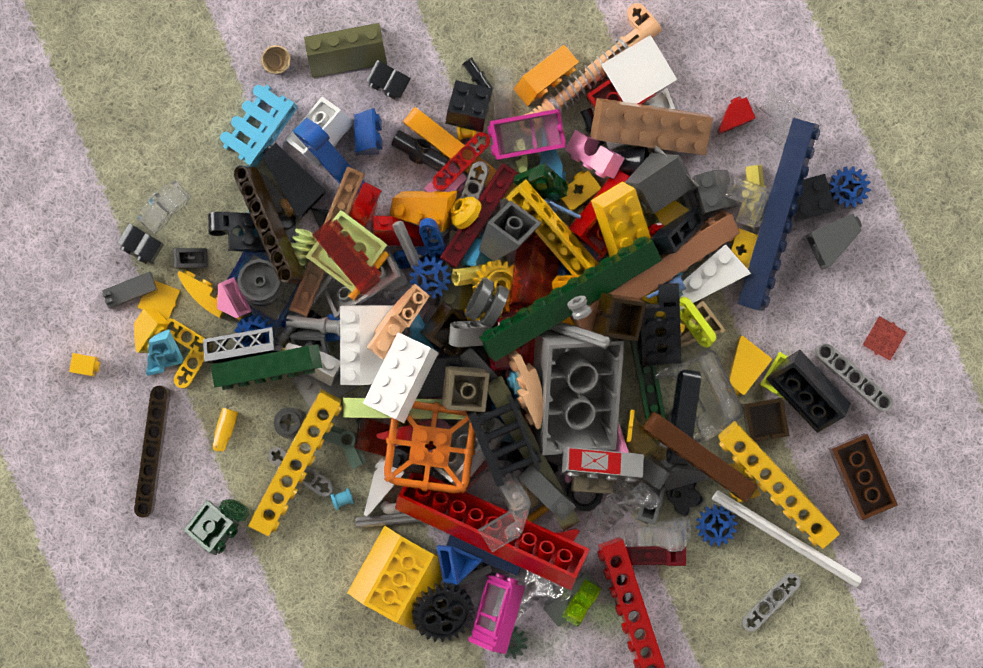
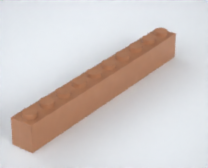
(713, 234)

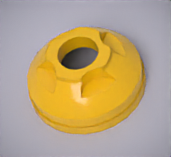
(465, 212)

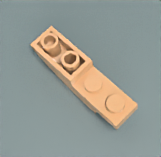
(397, 319)
(531, 391)

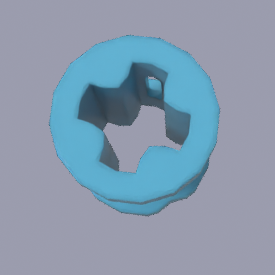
(342, 498)

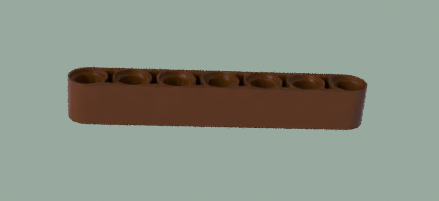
(699, 457)

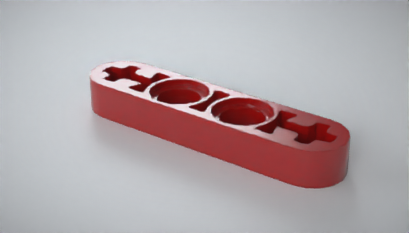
(463, 163)

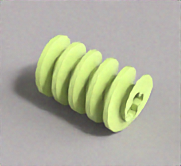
(303, 245)

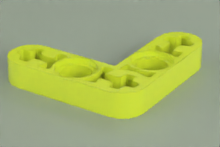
(691, 312)

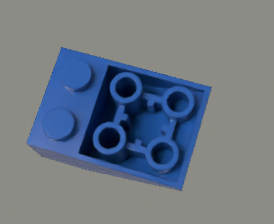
(366, 128)

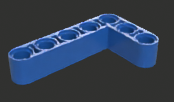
(317, 143)

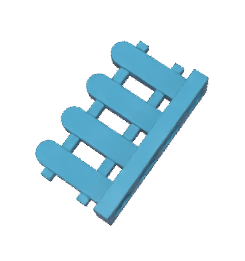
(274, 125)

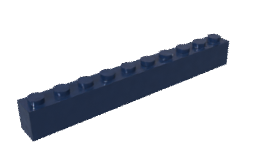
(779, 213)

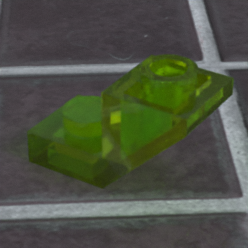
(581, 602)

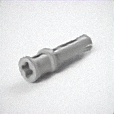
(324, 325)

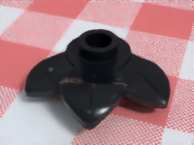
(686, 498)

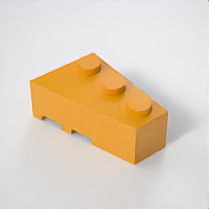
(545, 75)
(418, 205)

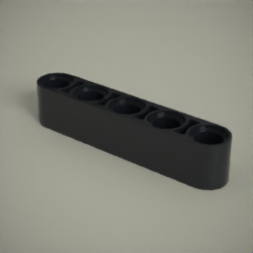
(684, 408)

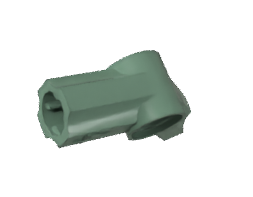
(354, 456)

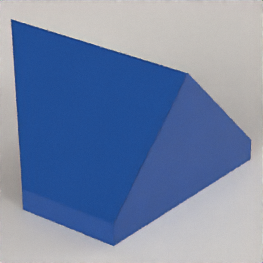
(455, 563)

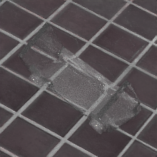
(716, 393)
(510, 524)

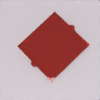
(884, 338)
(367, 437)

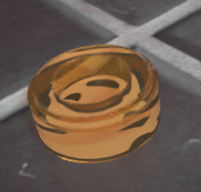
(286, 207)

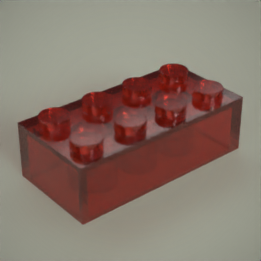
(347, 257)
(533, 272)

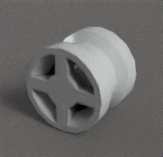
(579, 307)

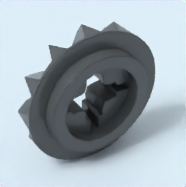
(282, 415)

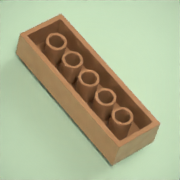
(651, 126)

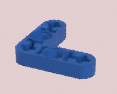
(431, 248)

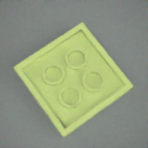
(364, 241)

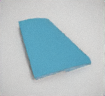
(162, 353)

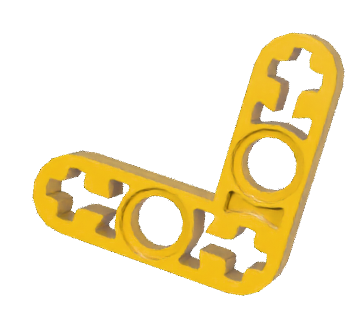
(194, 353)

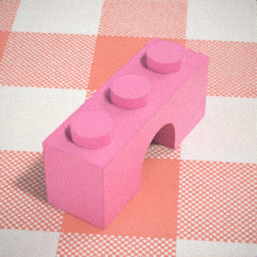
(583, 148)

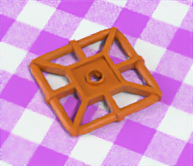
(437, 458)

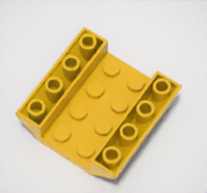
(395, 576)

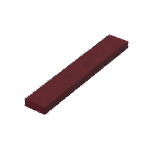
(489, 201)

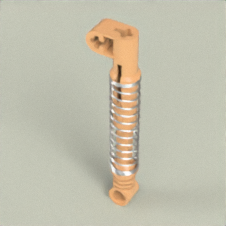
(594, 72)

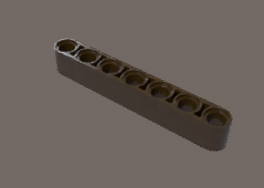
(268, 224)
(146, 459)

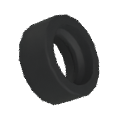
(584, 507)

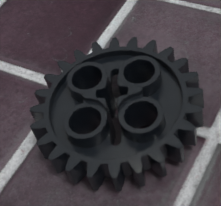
(434, 626)

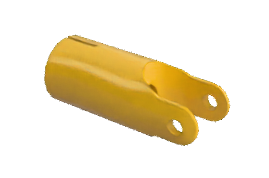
(224, 428)

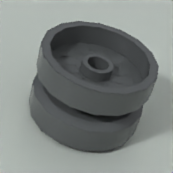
(264, 293)
(487, 302)

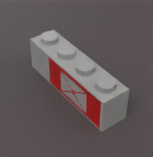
(602, 464)

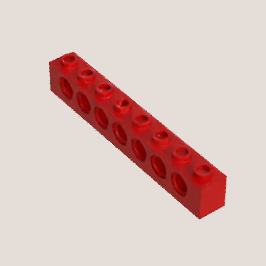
(606, 552)

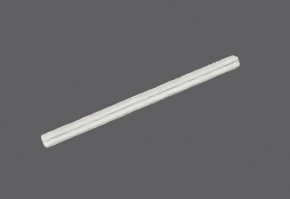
(786, 538)

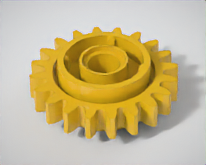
(498, 273)

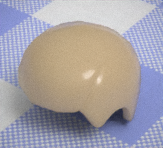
(271, 58)

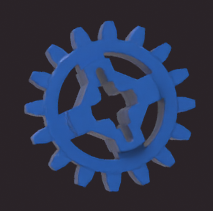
(851, 196)
(434, 270)
(251, 323)
(708, 525)

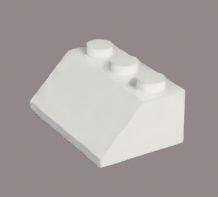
(330, 119)

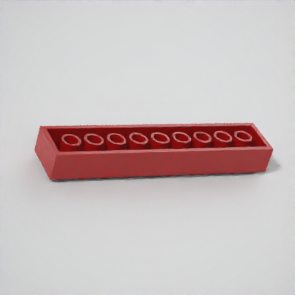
(463, 514)

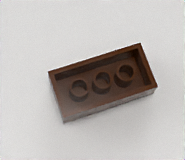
(863, 476)

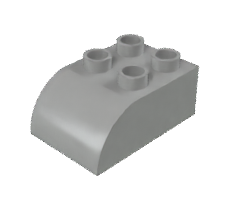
(578, 392)

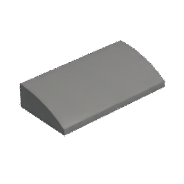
(338, 294)

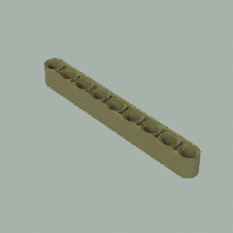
(498, 392)

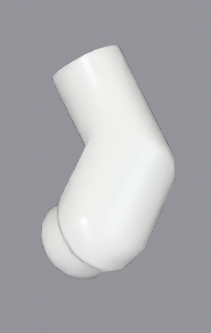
(389, 508)

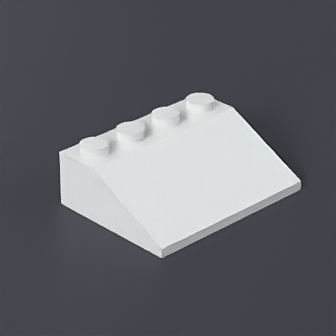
(357, 330)

